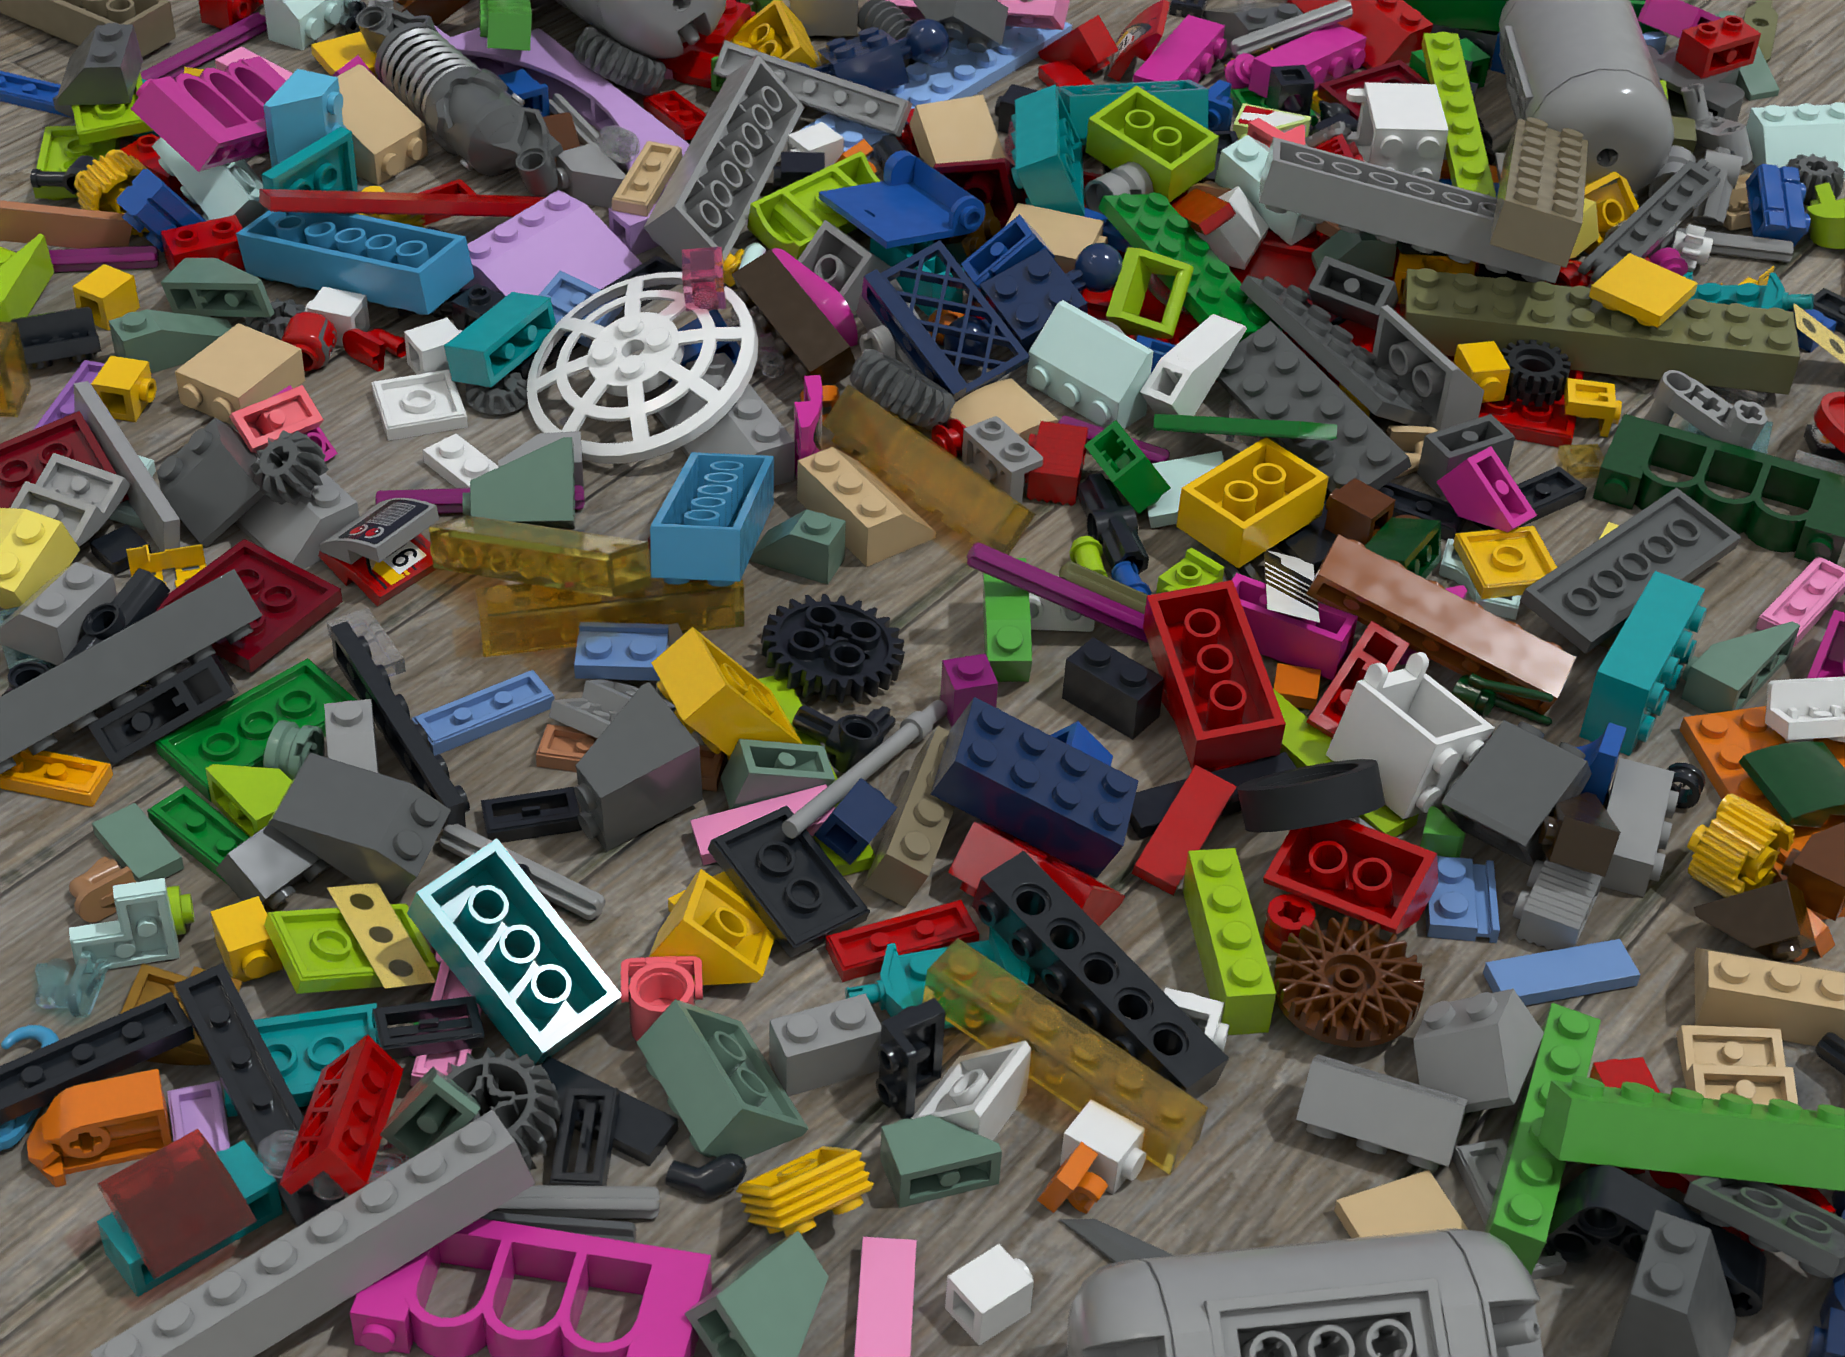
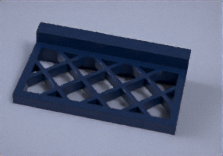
(913, 333)

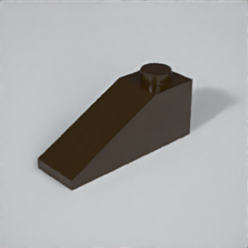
(1580, 835)

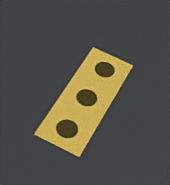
(1819, 333)
(381, 935)

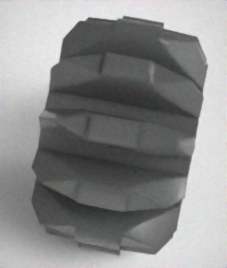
(1817, 171)
(289, 467)

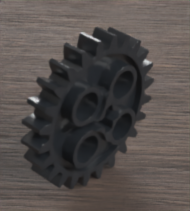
(832, 648)

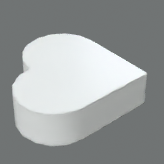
(880, 340)

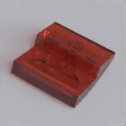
(176, 1203)

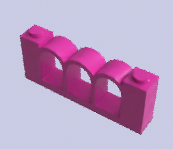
(211, 115)
(672, 1281)

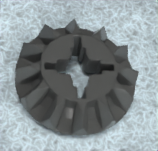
(276, 325)
(498, 401)

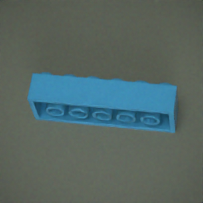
(358, 254)
(712, 518)

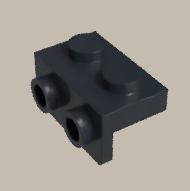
(58, 336)
(910, 1054)

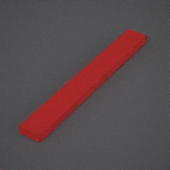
(394, 203)

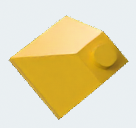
(1613, 204)
(717, 929)

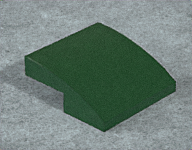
(1799, 781)

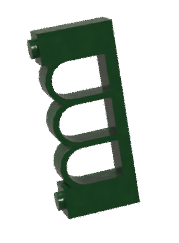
(1640, 443)

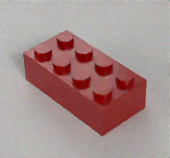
(1213, 675)

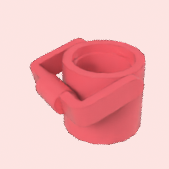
(656, 985)

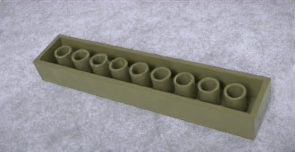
(1702, 339)

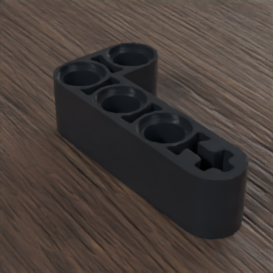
(1617, 1210)

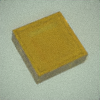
(1581, 460)

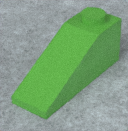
(1007, 629)

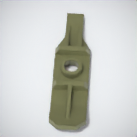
(1763, 19)

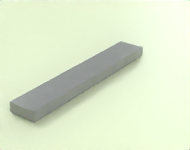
(825, 91)
(143, 493)

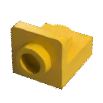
(1593, 400)

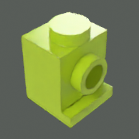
(1190, 572)

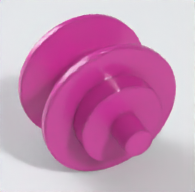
(1239, 71)
(1670, 259)

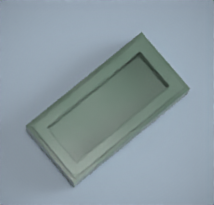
(137, 844)

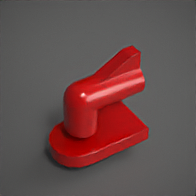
(371, 346)

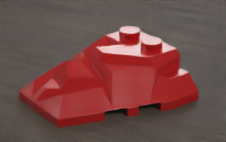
(695, 63)

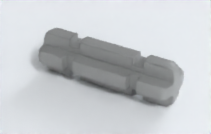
(1327, 134)

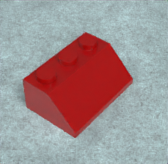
(991, 847)
(1357, 873)

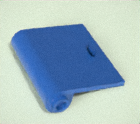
(908, 205)

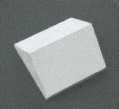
(1241, 235)
(981, 1089)

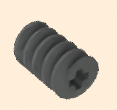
(884, 16)

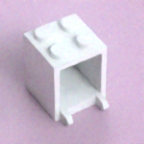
(1401, 127)
(1412, 731)

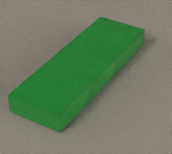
(197, 827)

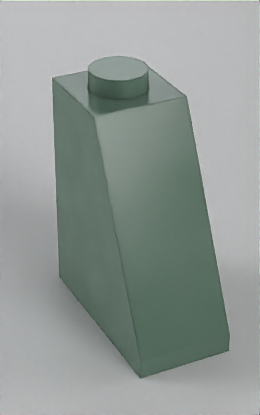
(528, 489)
(764, 1304)

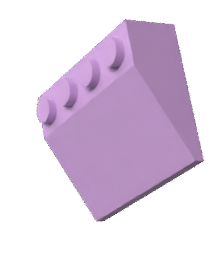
(546, 239)

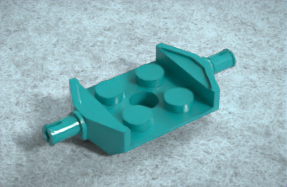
(1753, 295)
(905, 975)

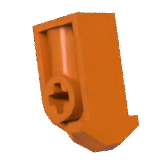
(100, 1125)

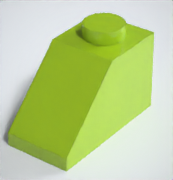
(247, 793)

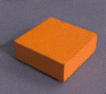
(1298, 685)

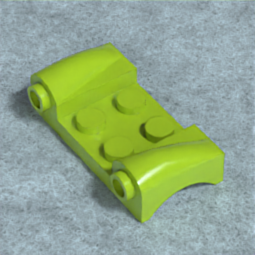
(795, 212)

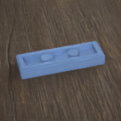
(485, 711)
(1564, 972)

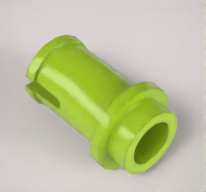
(1088, 553)

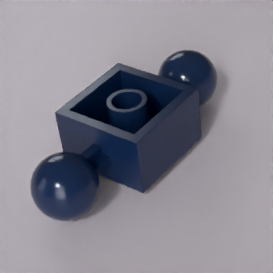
(878, 58)
(1031, 289)

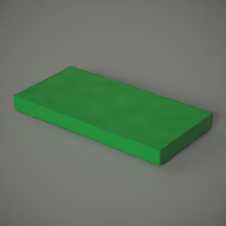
(1245, 427)
(241, 727)

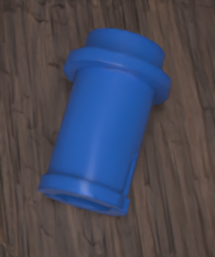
(1129, 576)

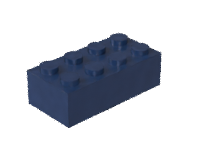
(1035, 787)

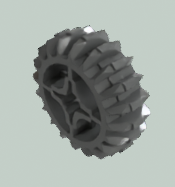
(618, 63)
(901, 389)
(516, 1093)

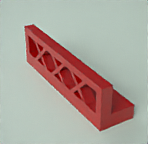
(345, 1119)

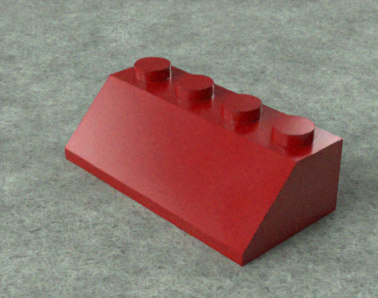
(1390, 28)

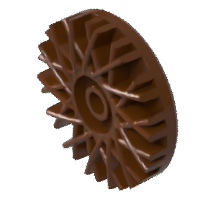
(1348, 984)

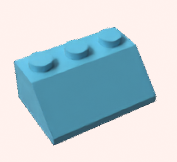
(302, 113)

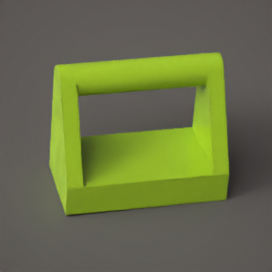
(1131, 289)

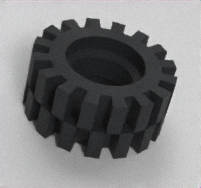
(1535, 372)

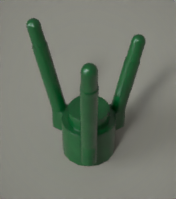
(1479, 696)

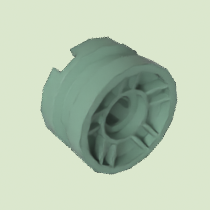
(290, 745)

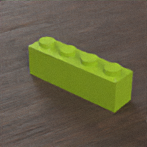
(1228, 940)

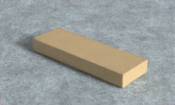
(646, 178)

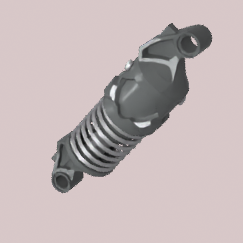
(459, 101)

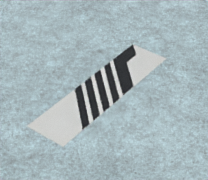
(1287, 586)

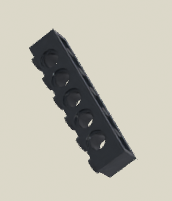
(1074, 952)

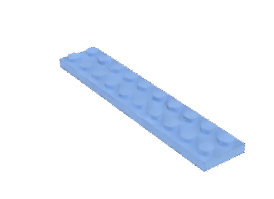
(954, 76)

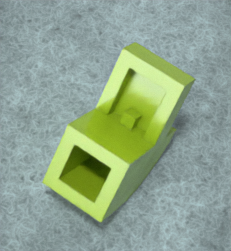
(1827, 218)

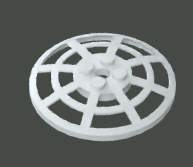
(633, 375)

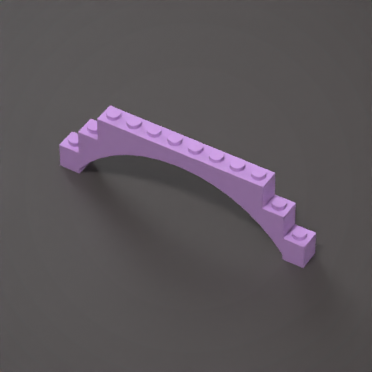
(590, 96)

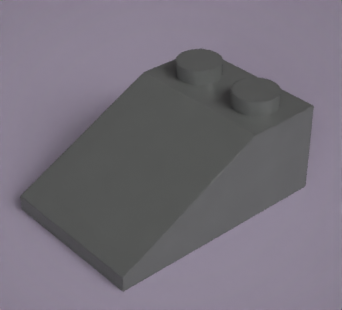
(1251, 17)
(361, 822)

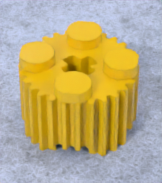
(106, 181)
(1738, 847)

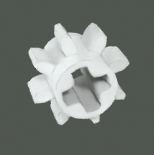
(1693, 246)

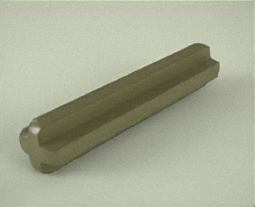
(1103, 586)

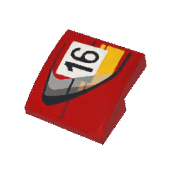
(1139, 38)
(391, 575)

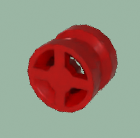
(1286, 915)

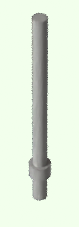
(911, 730)

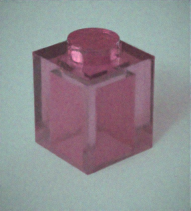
(703, 278)

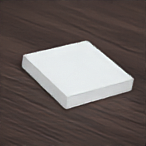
(419, 405)

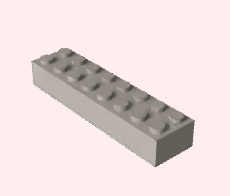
(726, 163)
(1390, 206)

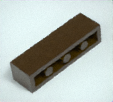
(793, 320)

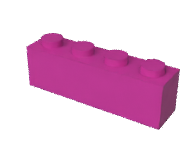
(1185, 52)
(1325, 53)

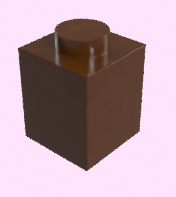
(1357, 511)

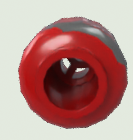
(314, 336)

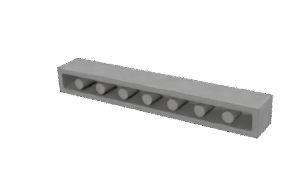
(337, 1250)

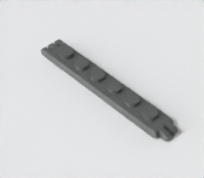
(1655, 218)

